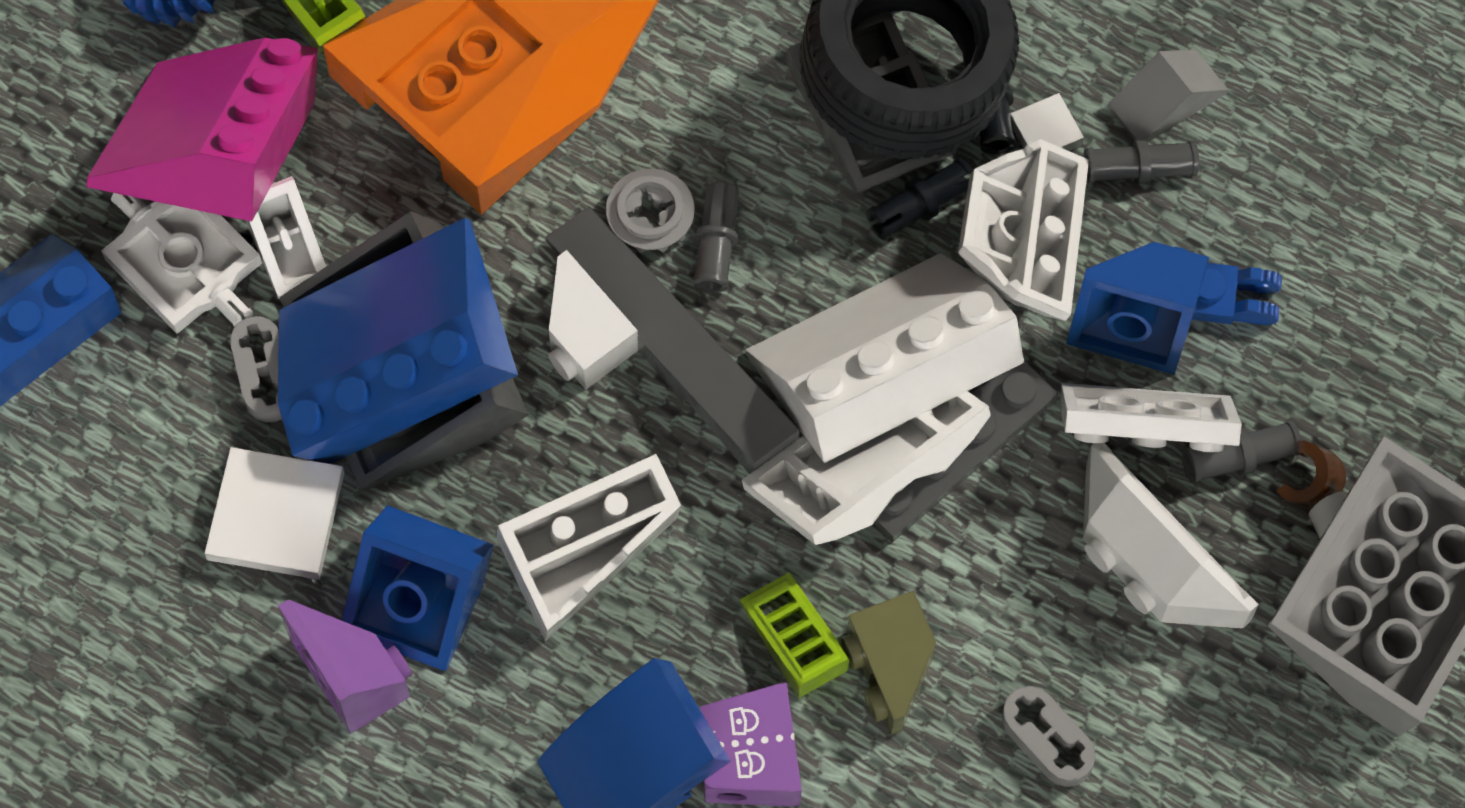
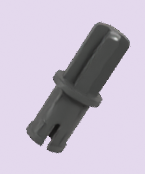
(716, 237)

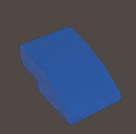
(635, 746)

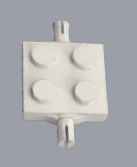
(181, 260)

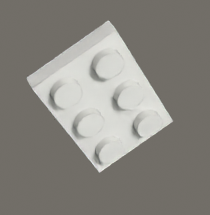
(1149, 416)

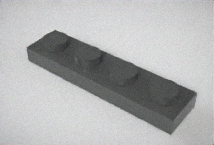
(1013, 402)

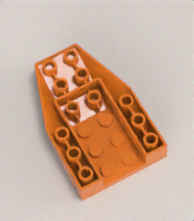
(488, 79)

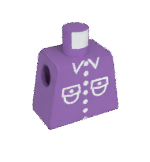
(761, 747)

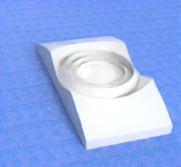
(855, 487)

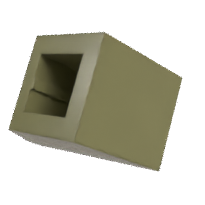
(895, 653)

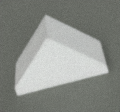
(285, 238)

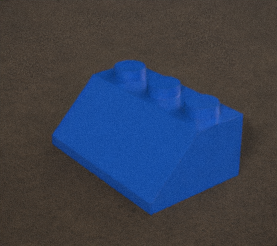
(47, 310)

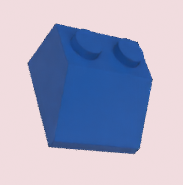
(416, 585)

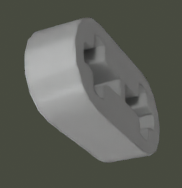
(250, 371)
(1038, 745)

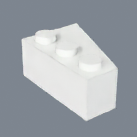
(585, 539)

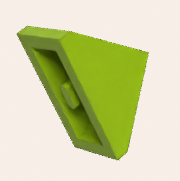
(324, 18)

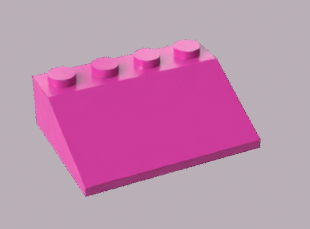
(212, 127)

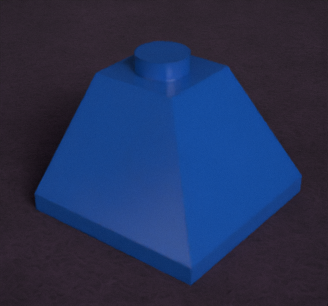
(1139, 305)

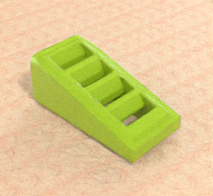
(816, 672)

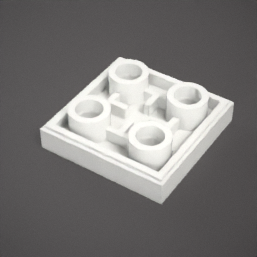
(274, 513)

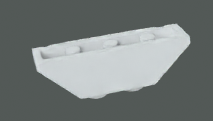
(1027, 226)
(1154, 552)

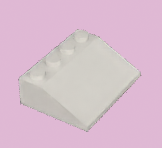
(889, 354)

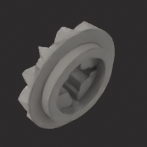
(663, 191)

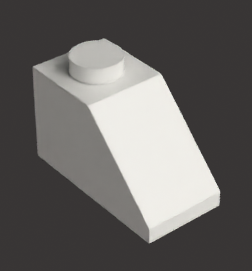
(586, 327)

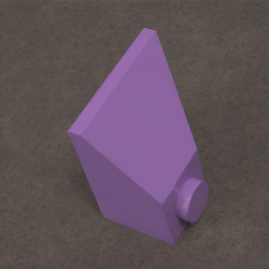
(347, 664)

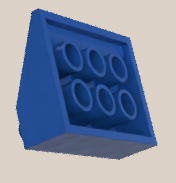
(390, 346)

